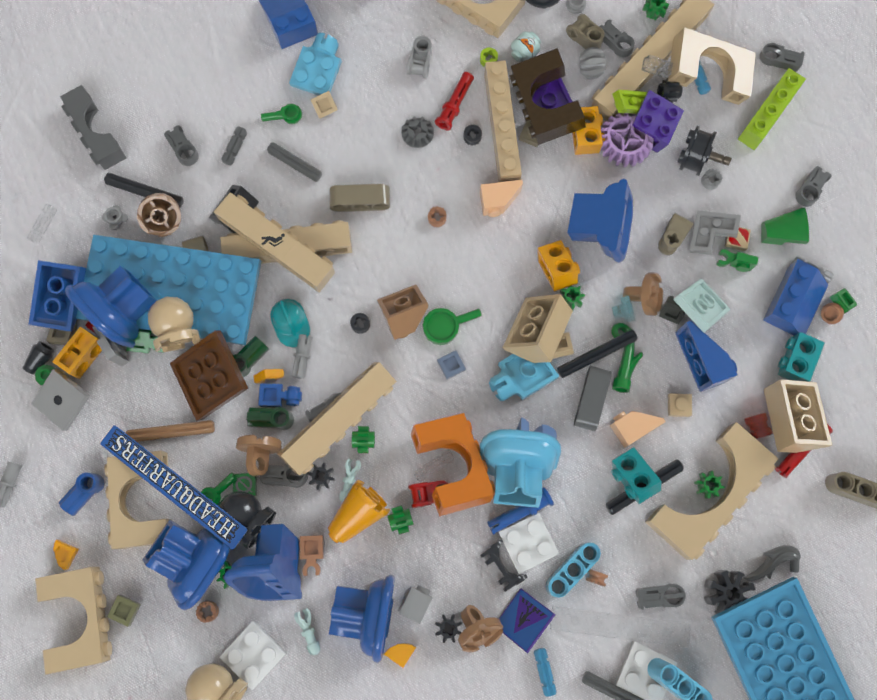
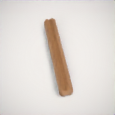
(171, 431)

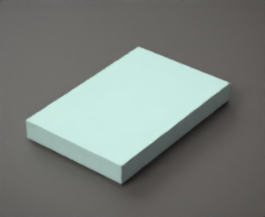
(702, 305)

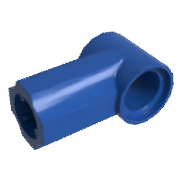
(80, 493)

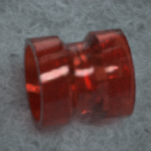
(758, 425)

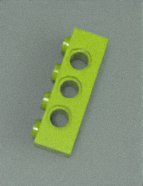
(771, 109)

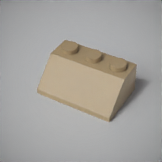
(538, 328)
(797, 416)

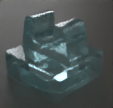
(624, 310)

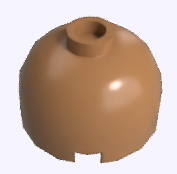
(159, 214)

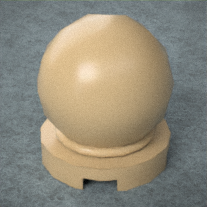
(172, 323)
(214, 683)

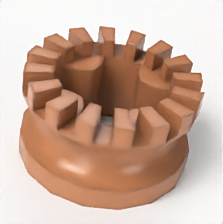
(432, 221)
(596, 577)
(200, 614)

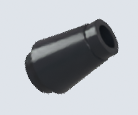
(38, 356)

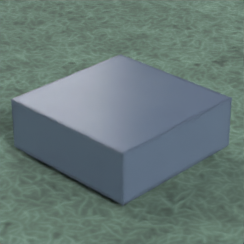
(451, 364)

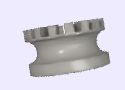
(717, 179)

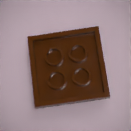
(208, 375)

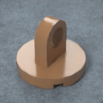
(648, 294)
(258, 450)
(478, 630)

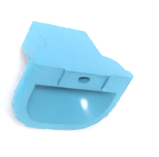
(519, 464)

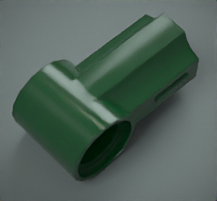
(251, 354)
(269, 418)

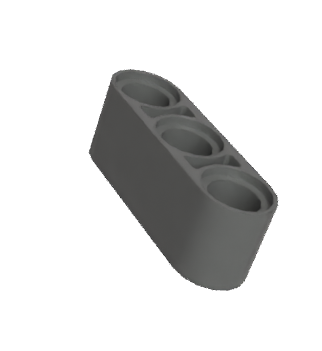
(592, 398)

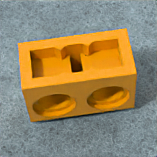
(592, 131)
(558, 265)
(78, 353)

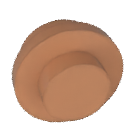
(832, 313)

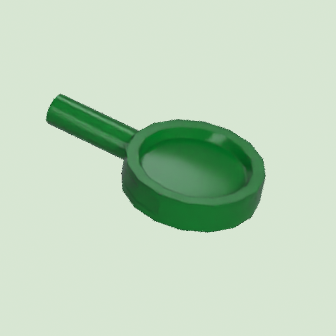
(442, 325)

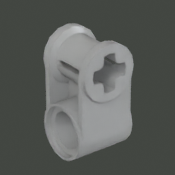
(420, 59)

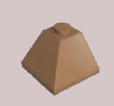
(403, 310)

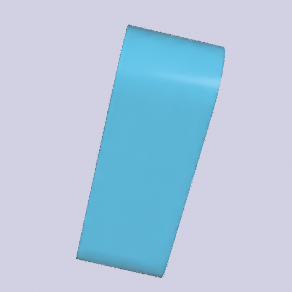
(583, 567)
(676, 681)

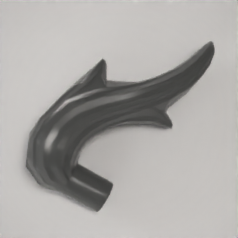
(775, 558)

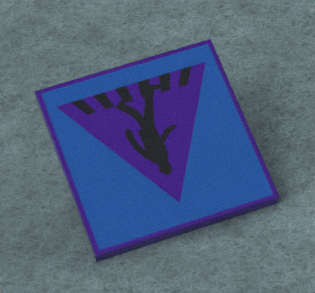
(525, 620)

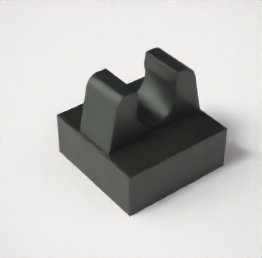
(671, 311)

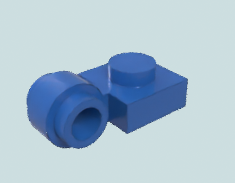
(272, 395)

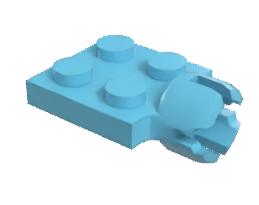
(317, 66)
(521, 377)

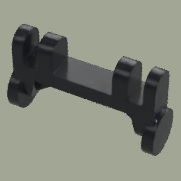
(512, 579)

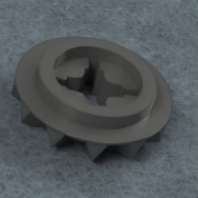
(421, 139)

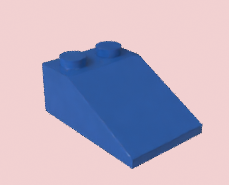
(289, 20)
(49, 302)
(706, 359)

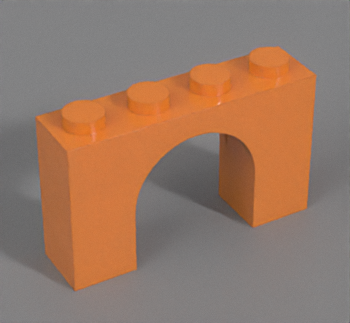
(456, 434)

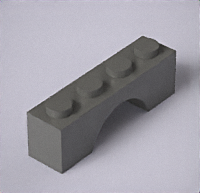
(82, 109)

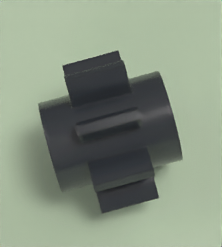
(670, 90)
(314, 474)
(442, 625)

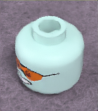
(525, 46)

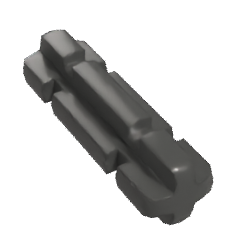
(234, 145)

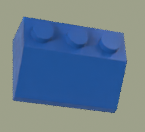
(797, 298)

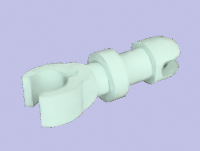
(349, 480)
(308, 632)

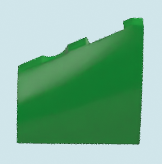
(788, 228)

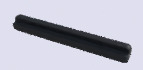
(137, 187)
(597, 353)
(664, 475)

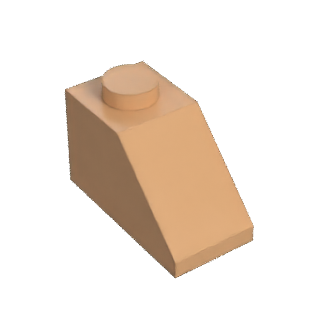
(498, 196)
(634, 426)

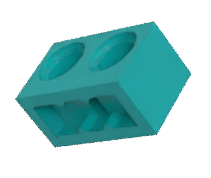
(805, 361)
(639, 474)

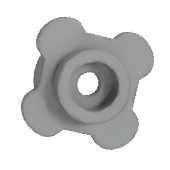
(110, 213)

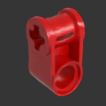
(426, 491)

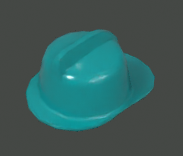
(289, 322)

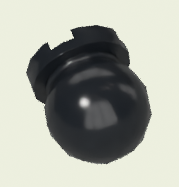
(248, 512)

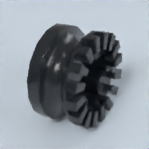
(468, 139)
(357, 329)

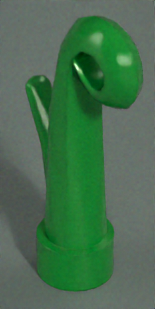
(628, 361)

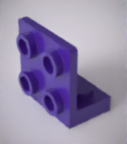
(658, 119)

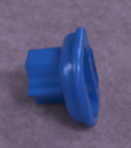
(604, 219)
(113, 305)
(187, 561)
(273, 568)
(364, 615)

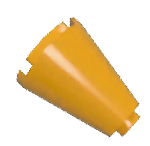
(357, 512)

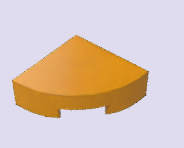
(268, 374)
(64, 554)
(400, 653)

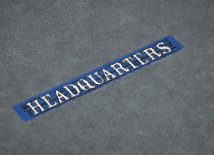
(174, 487)

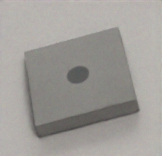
(60, 399)

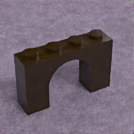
(545, 123)

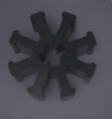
(727, 583)

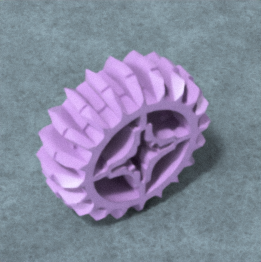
(615, 136)

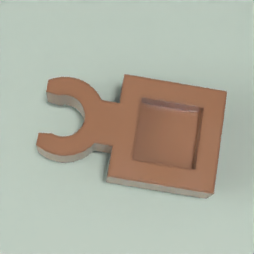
(311, 549)

